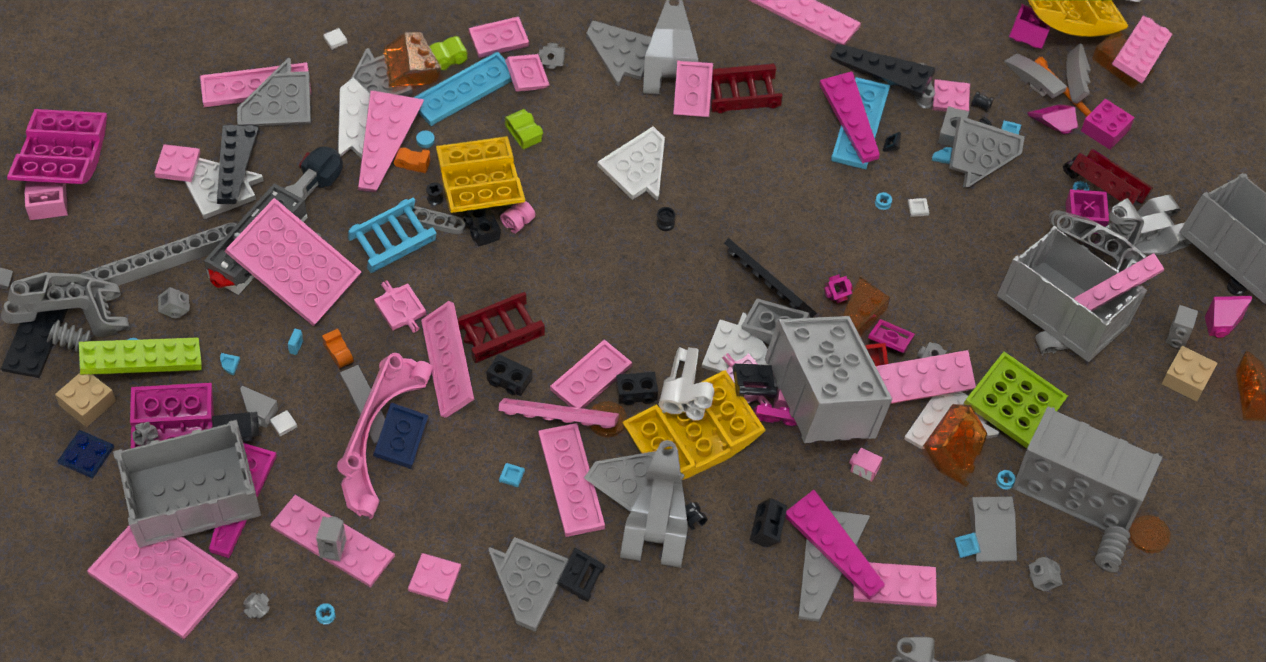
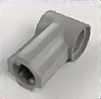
(1047, 341)

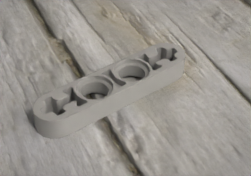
(432, 216)

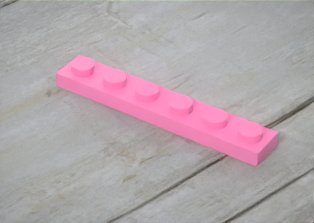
(1120, 283)
(552, 412)

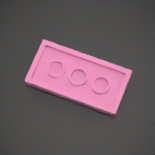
(591, 375)
(903, 585)

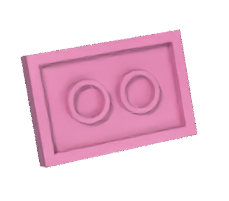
(499, 37)
(693, 88)

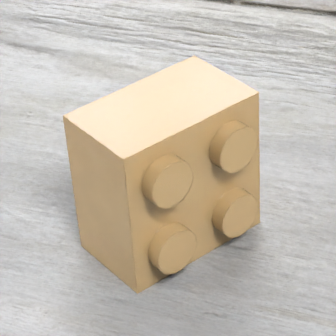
(1189, 373)
(85, 398)

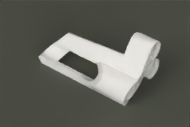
(682, 393)

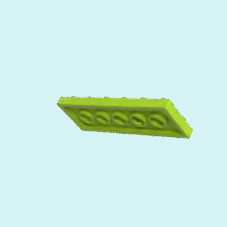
(139, 356)

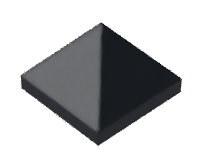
(895, 139)

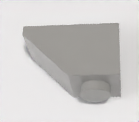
(263, 405)

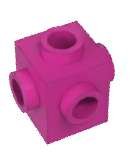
(844, 285)

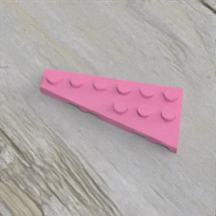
(386, 128)

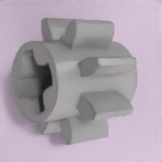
(144, 434)
(256, 605)

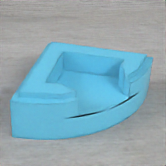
(943, 155)
(229, 363)

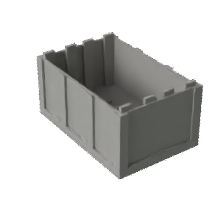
(1232, 231)
(1047, 280)
(828, 378)
(1085, 472)
(187, 484)

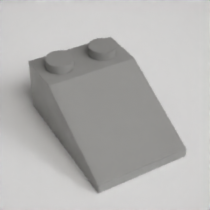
(764, 317)
(995, 528)

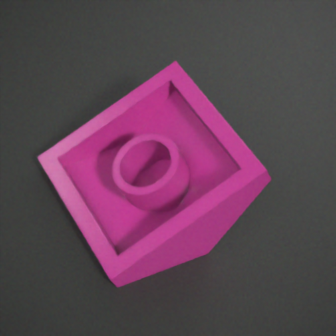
(891, 337)

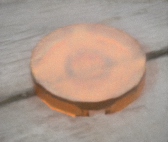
(612, 407)
(1149, 534)

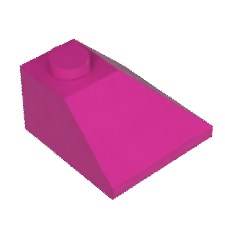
(1057, 117)
(1226, 314)

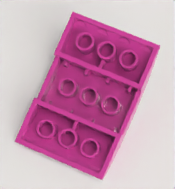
(60, 147)
(172, 409)

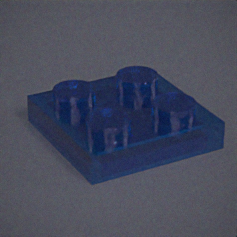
(85, 454)

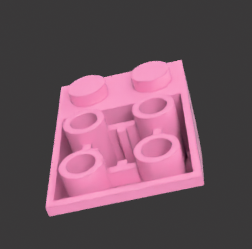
(45, 199)

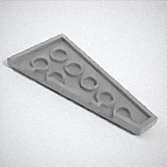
(819, 574)

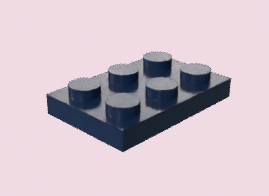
(400, 435)

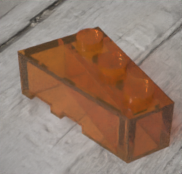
(866, 305)

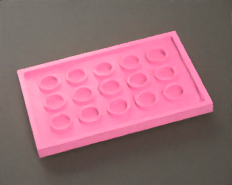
(293, 261)
(164, 580)

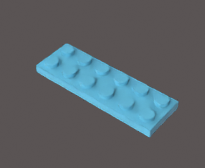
(464, 88)
(874, 99)

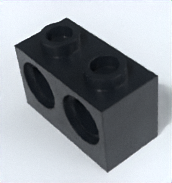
(482, 226)
(510, 372)
(636, 383)
(768, 522)

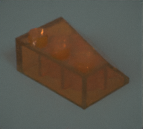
(1107, 52)
(410, 61)
(1252, 387)
(956, 442)

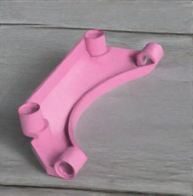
(392, 380)

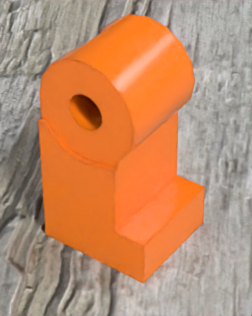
(412, 160)
(337, 348)

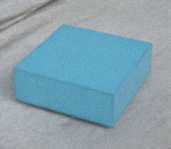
(1011, 127)
(295, 341)
(512, 475)
(967, 545)

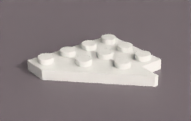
(352, 117)
(637, 164)
(205, 186)
(735, 341)
(934, 413)

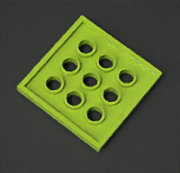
(1012, 388)

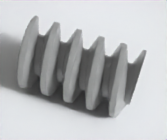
(68, 336)
(1112, 548)

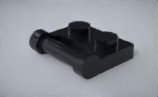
(754, 375)
(574, 572)

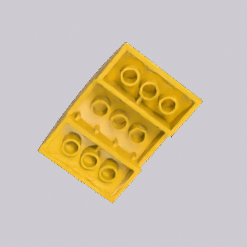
(1080, 16)
(479, 174)
(703, 443)

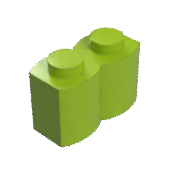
(449, 52)
(523, 128)

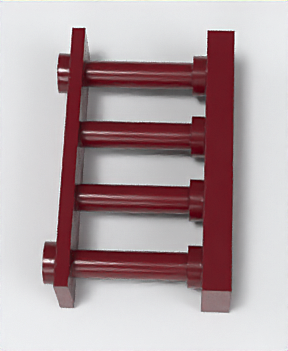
(744, 74)
(1111, 177)
(500, 343)

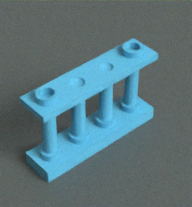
(392, 252)

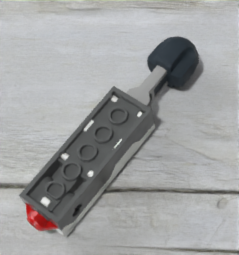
(319, 170)

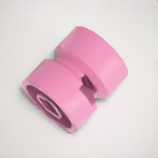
(517, 216)

